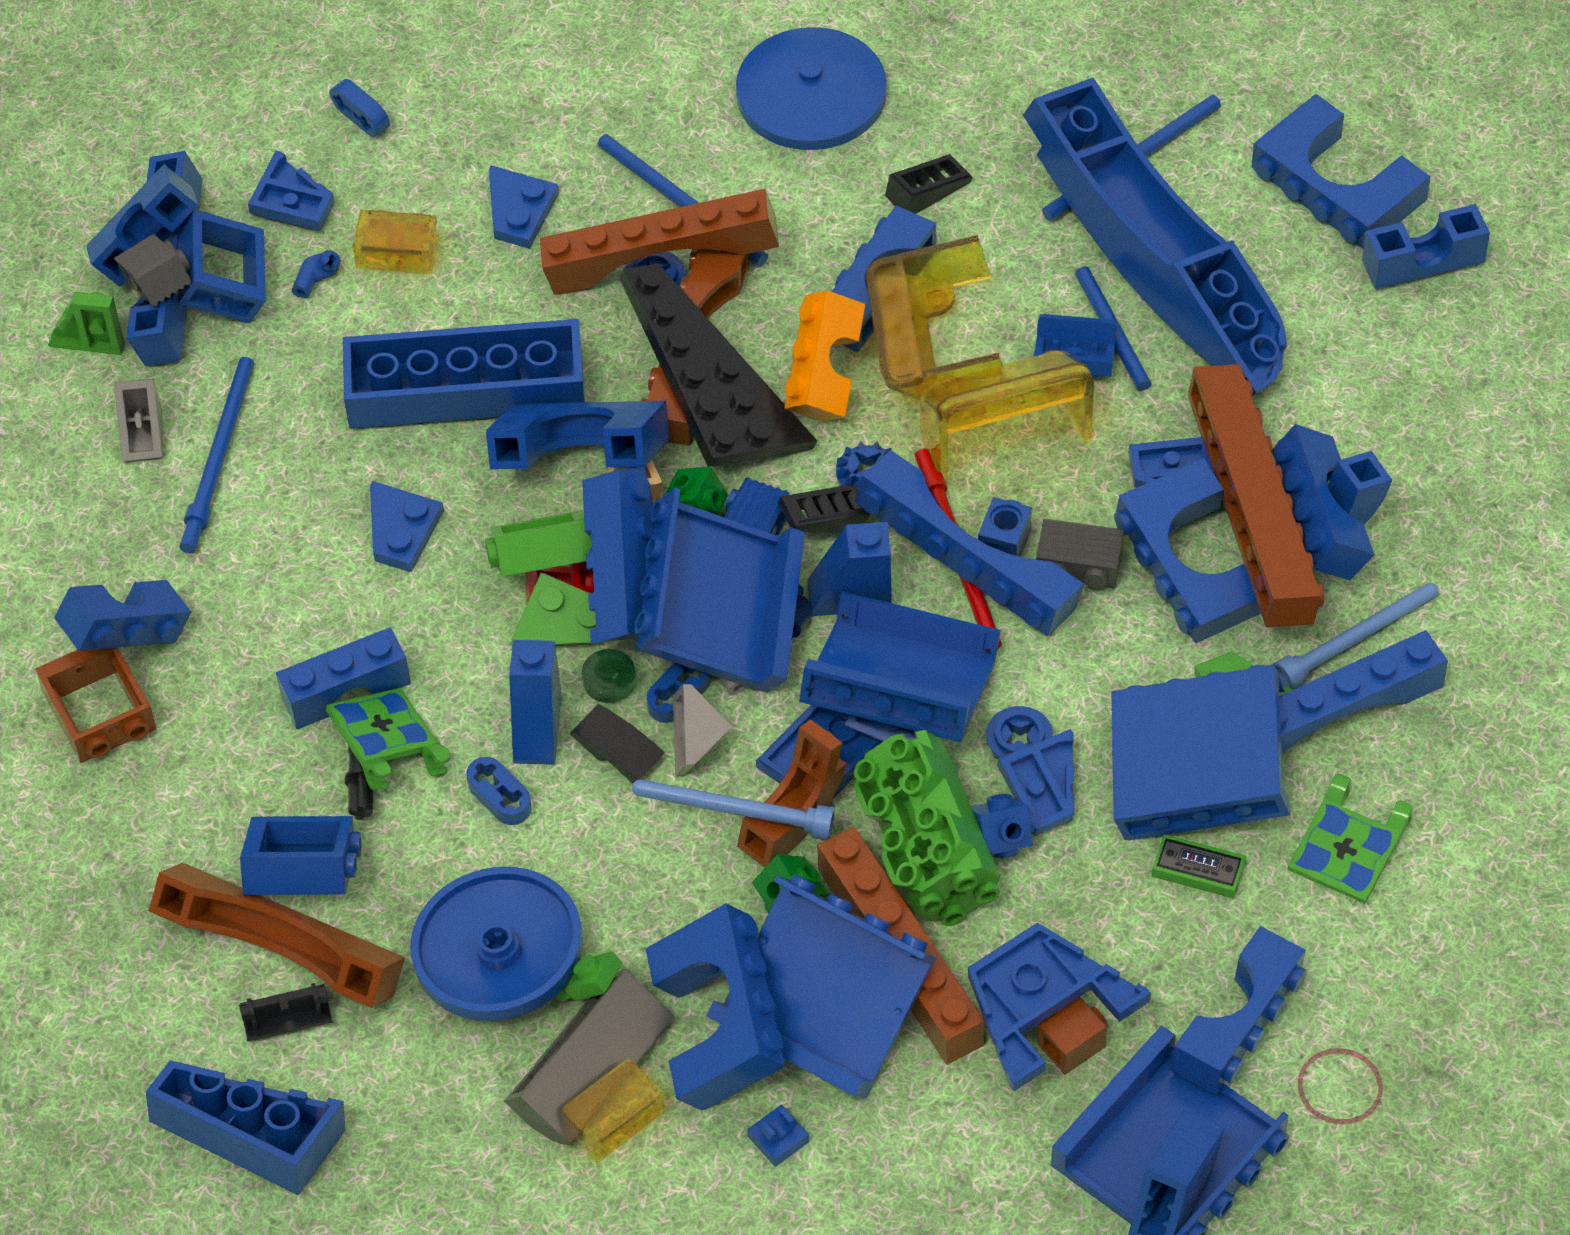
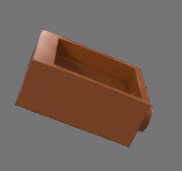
(64, 677)

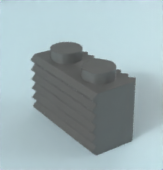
(154, 269)
(1083, 551)

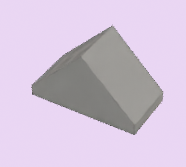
(139, 419)
(696, 728)

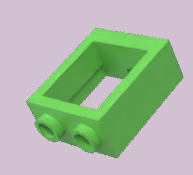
(538, 543)

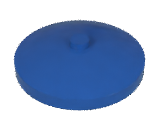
(811, 88)
(496, 943)

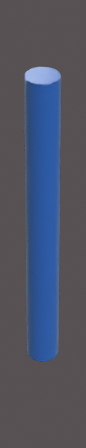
(1122, 344)

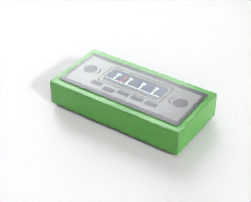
(1198, 866)

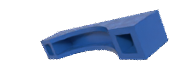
(159, 330)
(1028, 587)
(1385, 677)

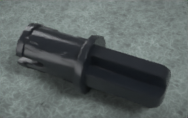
(359, 793)

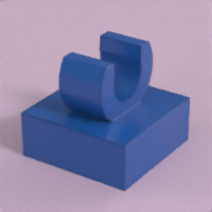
(778, 1135)

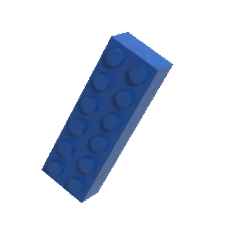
(460, 372)

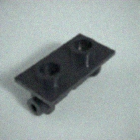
(285, 1012)

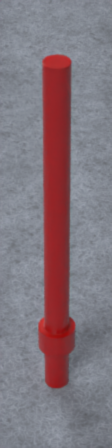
(938, 488)

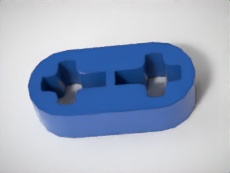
(359, 107)
(668, 685)
(492, 796)

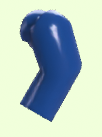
(313, 270)

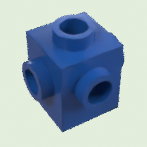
(1005, 824)

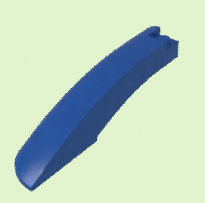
(1154, 237)

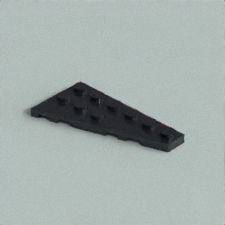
(719, 393)

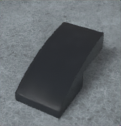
(618, 742)

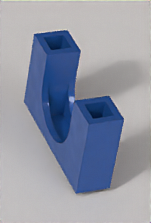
(1286, 159)
(626, 429)
(1149, 515)
(747, 1040)

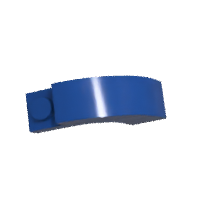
(1359, 485)

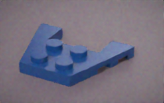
(1032, 981)

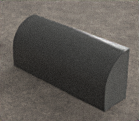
(592, 1044)

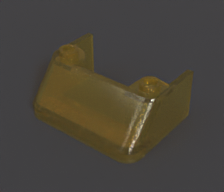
(906, 293)
(1003, 394)

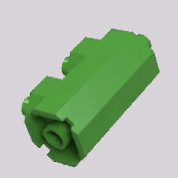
(926, 827)

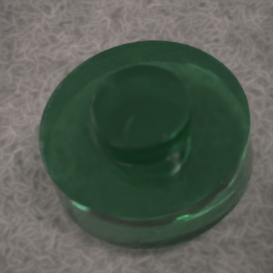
(608, 675)

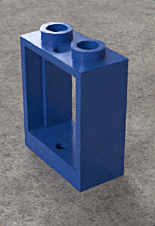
(238, 299)
(299, 855)

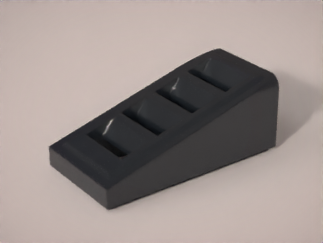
(904, 193)
(826, 509)

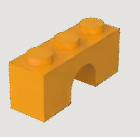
(813, 384)

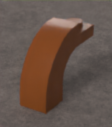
(808, 782)

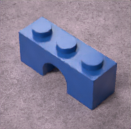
(158, 204)
(1454, 243)
(98, 621)
(369, 662)

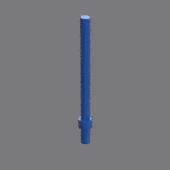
(1152, 143)
(658, 181)
(198, 513)

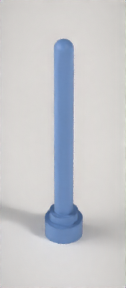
(1296, 668)
(815, 820)

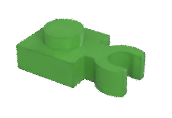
(591, 977)

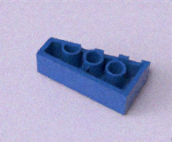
(619, 526)
(250, 1125)

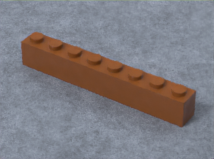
(1255, 496)

